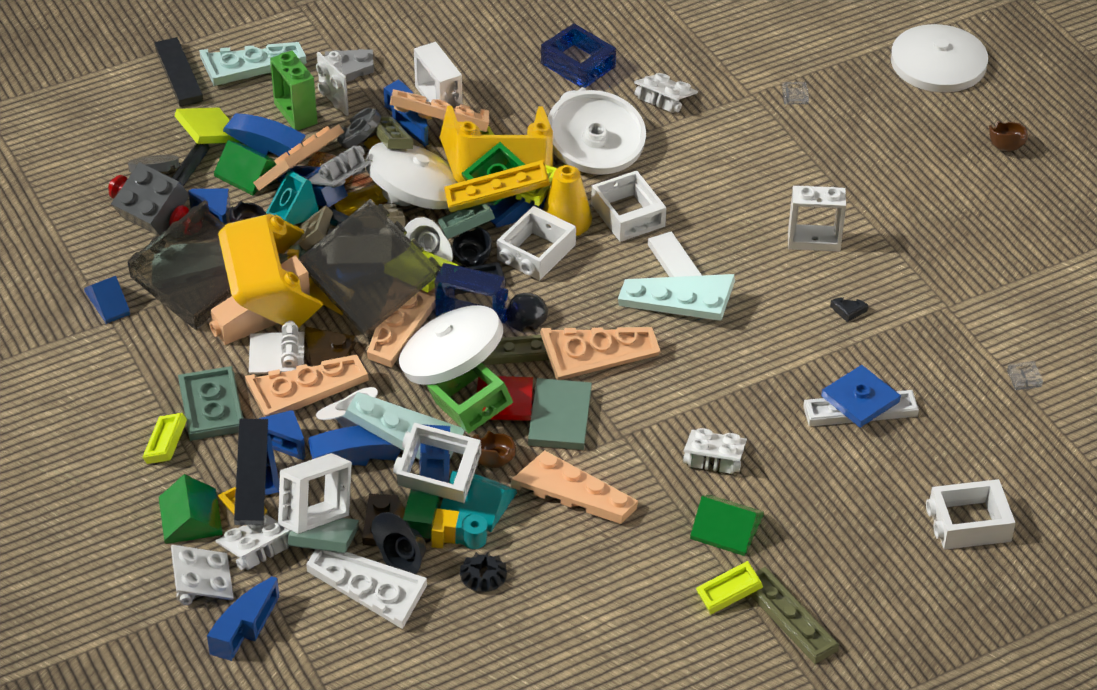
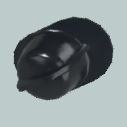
(398, 543)

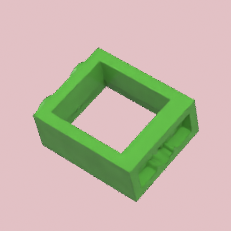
(293, 90)
(469, 413)

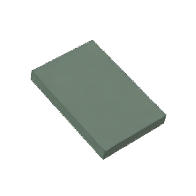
(210, 402)
(560, 414)

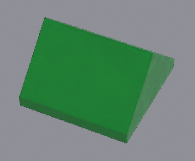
(495, 160)
(242, 166)
(189, 511)
(725, 524)

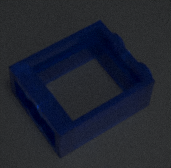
(581, 74)
(470, 280)

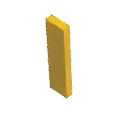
(496, 186)

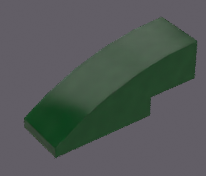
(421, 511)

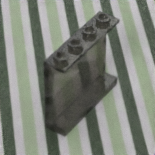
(185, 267)
(369, 267)

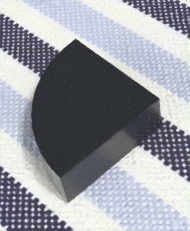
(848, 308)

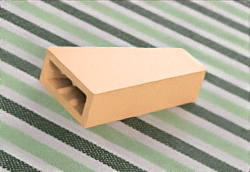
(235, 322)

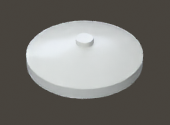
(939, 58)
(596, 132)
(411, 175)
(451, 345)

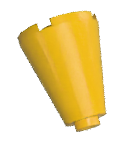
(568, 199)

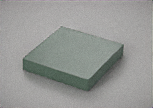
(465, 219)
(332, 536)

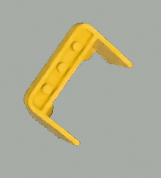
(466, 144)
(255, 269)

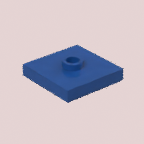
(860, 396)

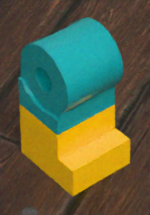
(458, 529)

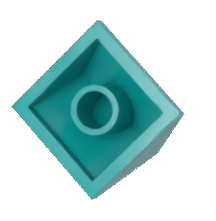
(294, 199)
(484, 499)

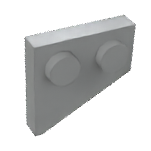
(356, 63)

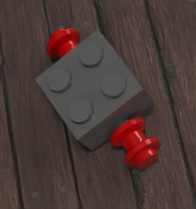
(149, 199)

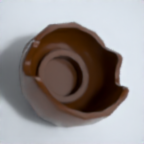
(1008, 136)
(496, 449)

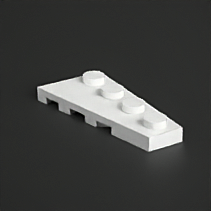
(373, 584)

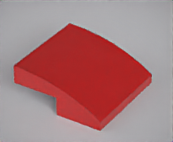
(521, 393)

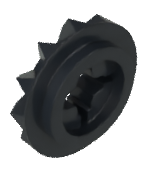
(493, 577)

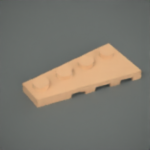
(436, 108)
(299, 154)
(398, 328)

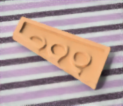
(587, 351)
(305, 385)
(574, 487)

